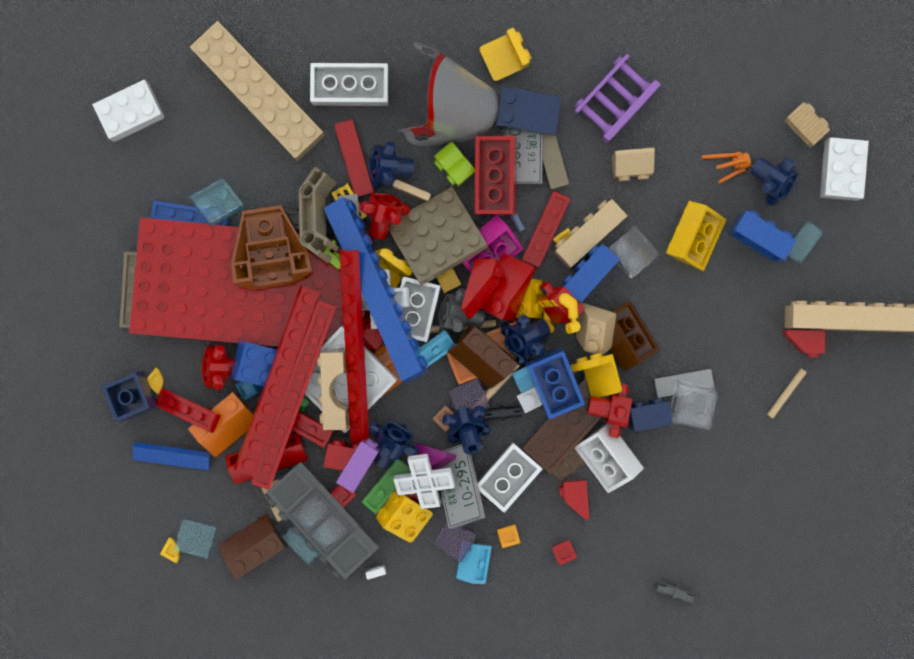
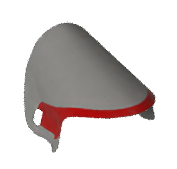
(457, 104)

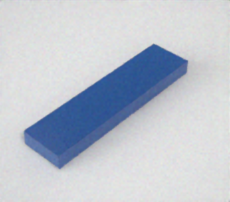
(178, 212)
(171, 456)

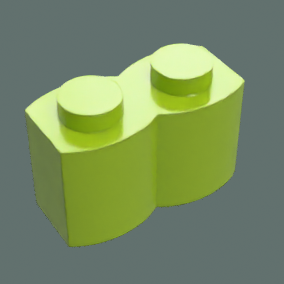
(454, 164)

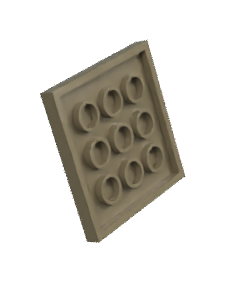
(437, 236)

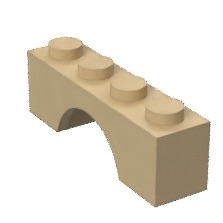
(334, 414)

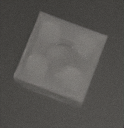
(693, 405)

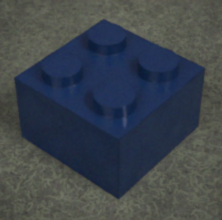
(129, 396)
(650, 415)

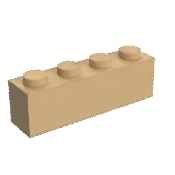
(591, 233)

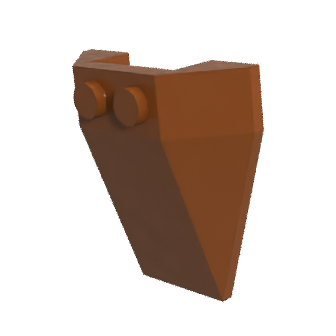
(268, 250)

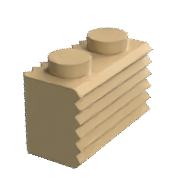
(807, 124)

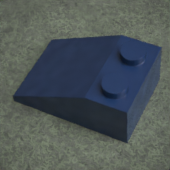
(528, 111)

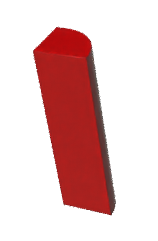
(293, 454)

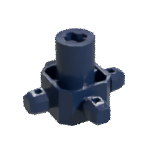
(386, 165)
(777, 179)
(524, 338)
(467, 426)
(392, 442)

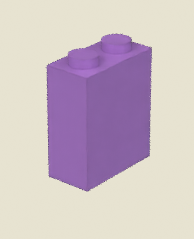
(358, 465)

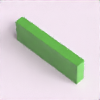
(385, 486)

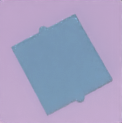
(195, 538)

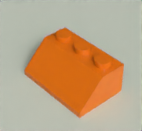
(231, 426)

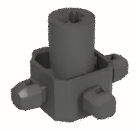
(451, 315)

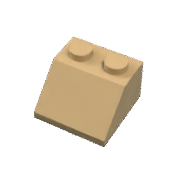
(633, 163)
(596, 329)

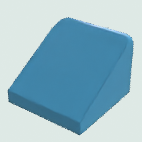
(248, 390)

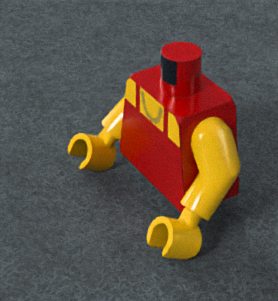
(560, 307)

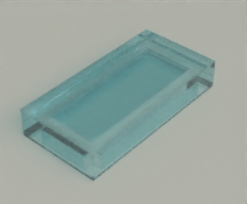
(805, 242)

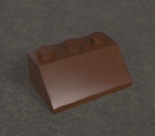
(631, 338)
(482, 356)
(251, 546)

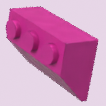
(499, 241)

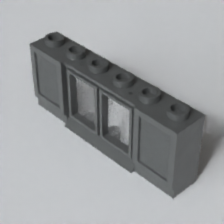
(321, 521)

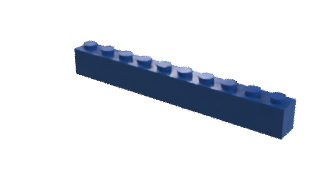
(377, 292)

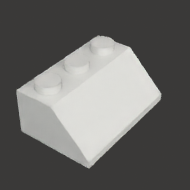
(609, 458)

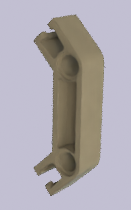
(312, 213)

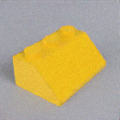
(696, 235)

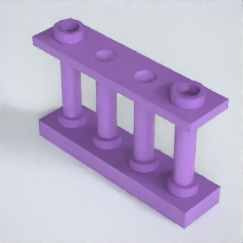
(634, 102)

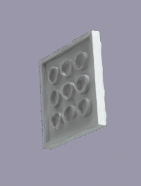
(378, 377)

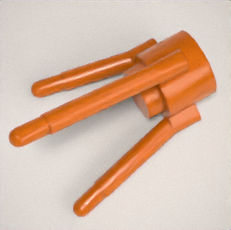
(739, 162)

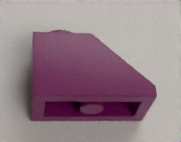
(437, 457)

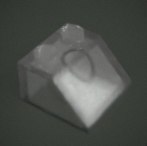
(633, 251)

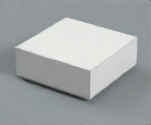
(375, 572)

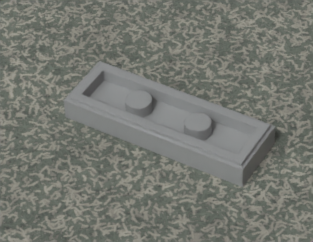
(666, 385)

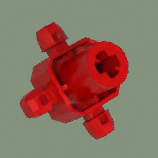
(383, 210)
(216, 367)
(615, 410)

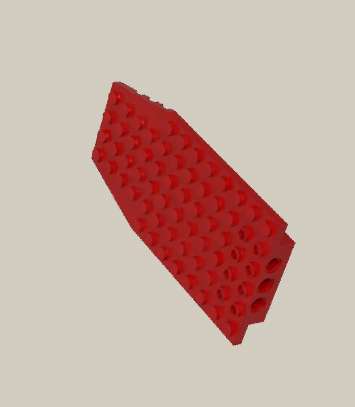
(189, 289)

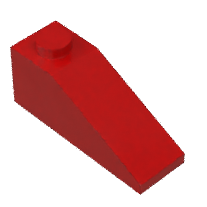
(481, 284)

